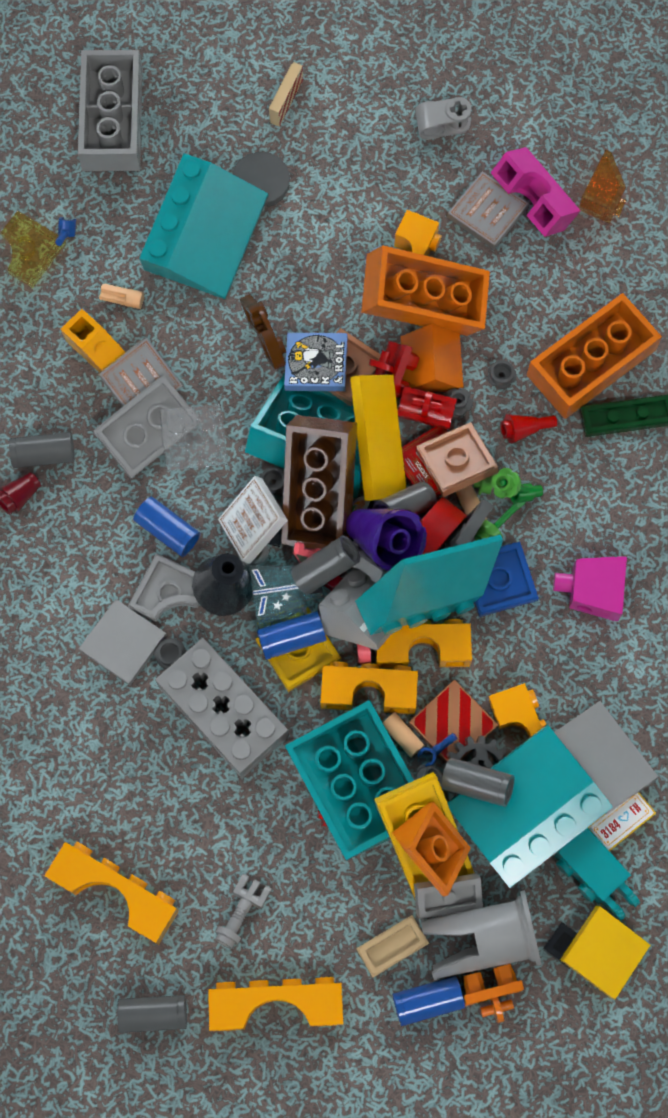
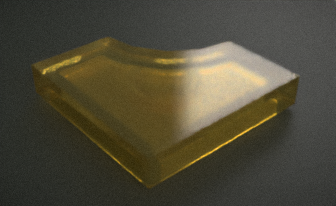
(31, 247)

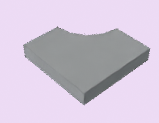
(162, 588)

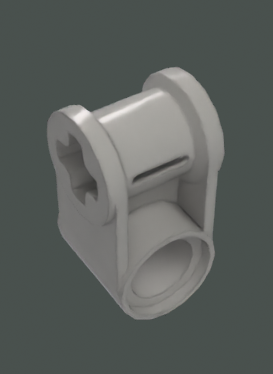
(441, 119)

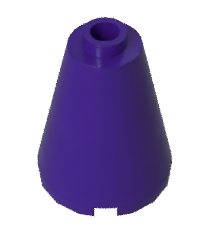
(387, 534)

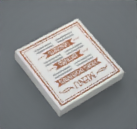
(252, 519)

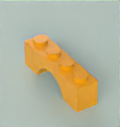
(77, 871)
(233, 1006)

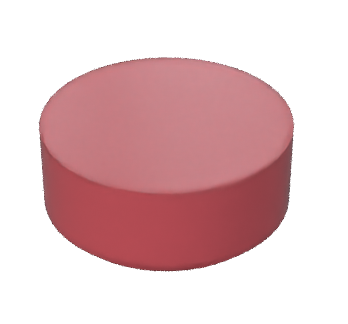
(363, 654)

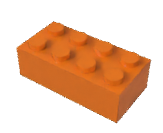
(425, 290)
(593, 355)

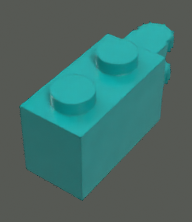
(596, 872)

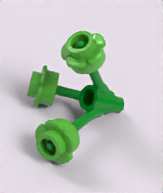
(505, 485)

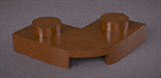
(258, 320)

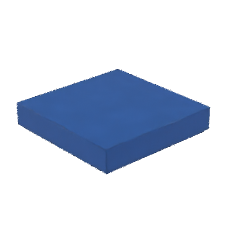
(509, 582)

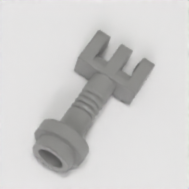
(228, 935)

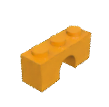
(417, 234)
(449, 640)
(395, 685)
(516, 708)

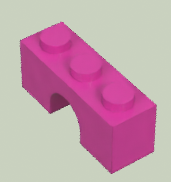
(524, 174)

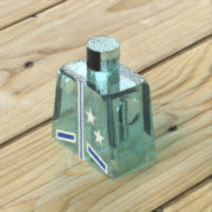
(277, 595)

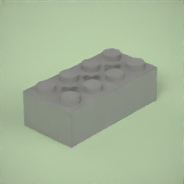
(110, 110)
(243, 705)

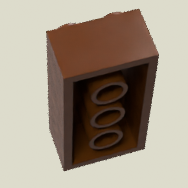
(318, 480)

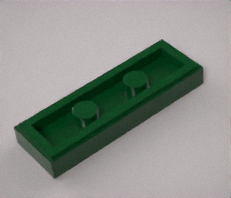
(625, 415)

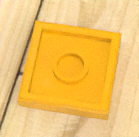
(304, 663)
(605, 952)

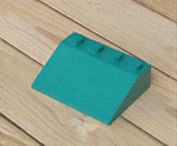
(203, 227)
(268, 430)
(429, 586)
(345, 770)
(546, 810)

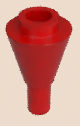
(519, 426)

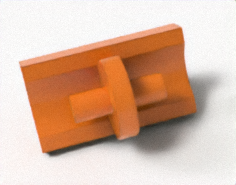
(506, 985)

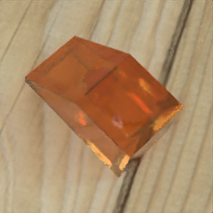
(605, 191)

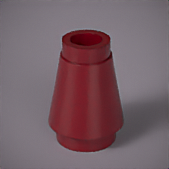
(18, 492)

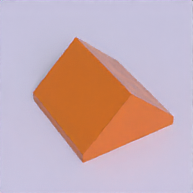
(439, 360)
(434, 846)

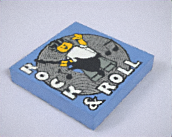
(316, 362)

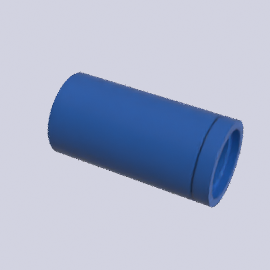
(166, 526)
(291, 635)
(428, 1000)

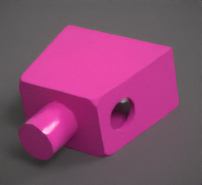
(595, 586)

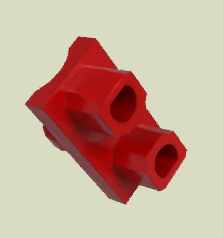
(394, 362)
(426, 407)

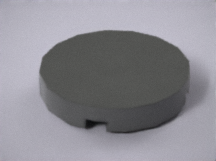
(266, 173)

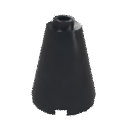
(222, 585)

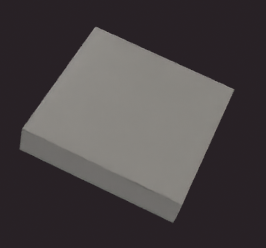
(122, 642)

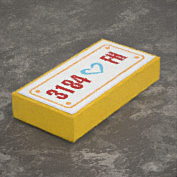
(622, 821)

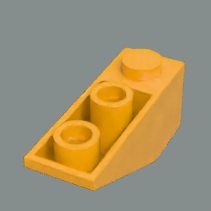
(91, 341)

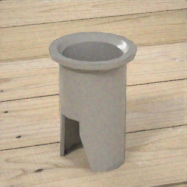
(501, 933)

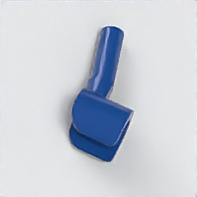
(66, 229)
(438, 748)

